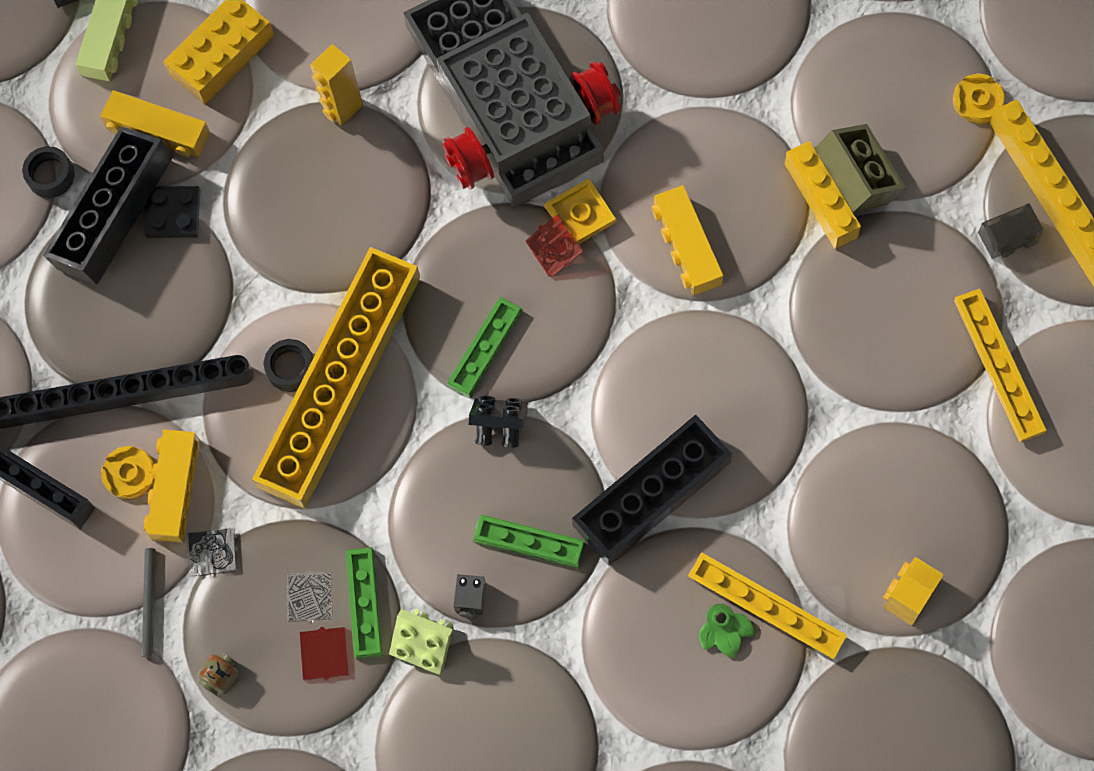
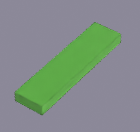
(484, 347)
(529, 541)
(364, 603)

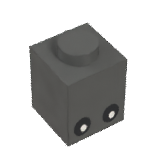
(469, 595)

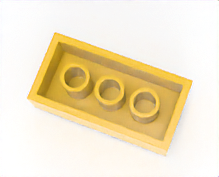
(218, 48)

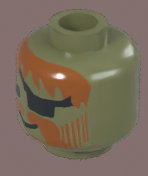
(218, 674)

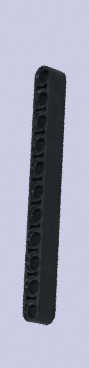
(121, 385)

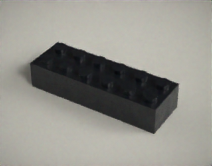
(108, 205)
(652, 490)

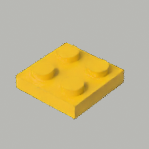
(582, 210)

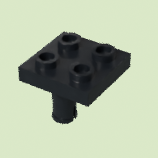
(491, 413)

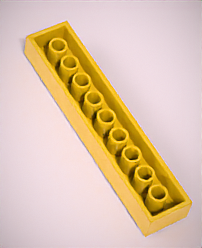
(336, 378)

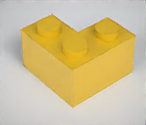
(912, 591)

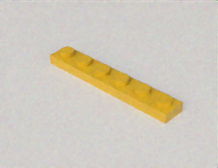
(1000, 365)
(767, 605)

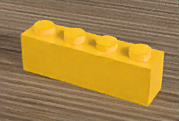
(336, 85)
(176, 130)
(822, 195)
(687, 240)
(172, 486)

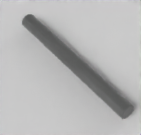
(148, 602)

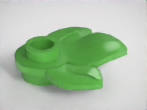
(726, 634)

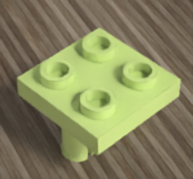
(421, 640)

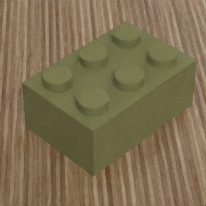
(859, 167)

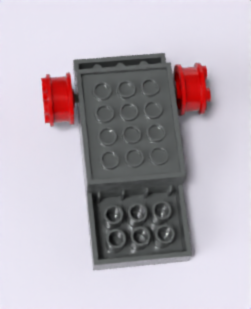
(512, 96)

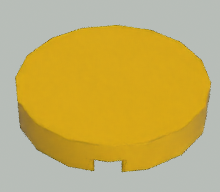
(977, 98)
(127, 472)

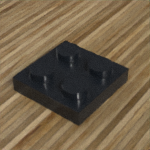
(173, 212)

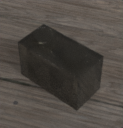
(1011, 231)

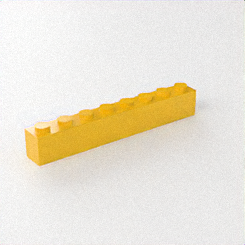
(1047, 182)

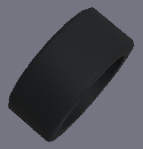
(39, 156)
(277, 350)

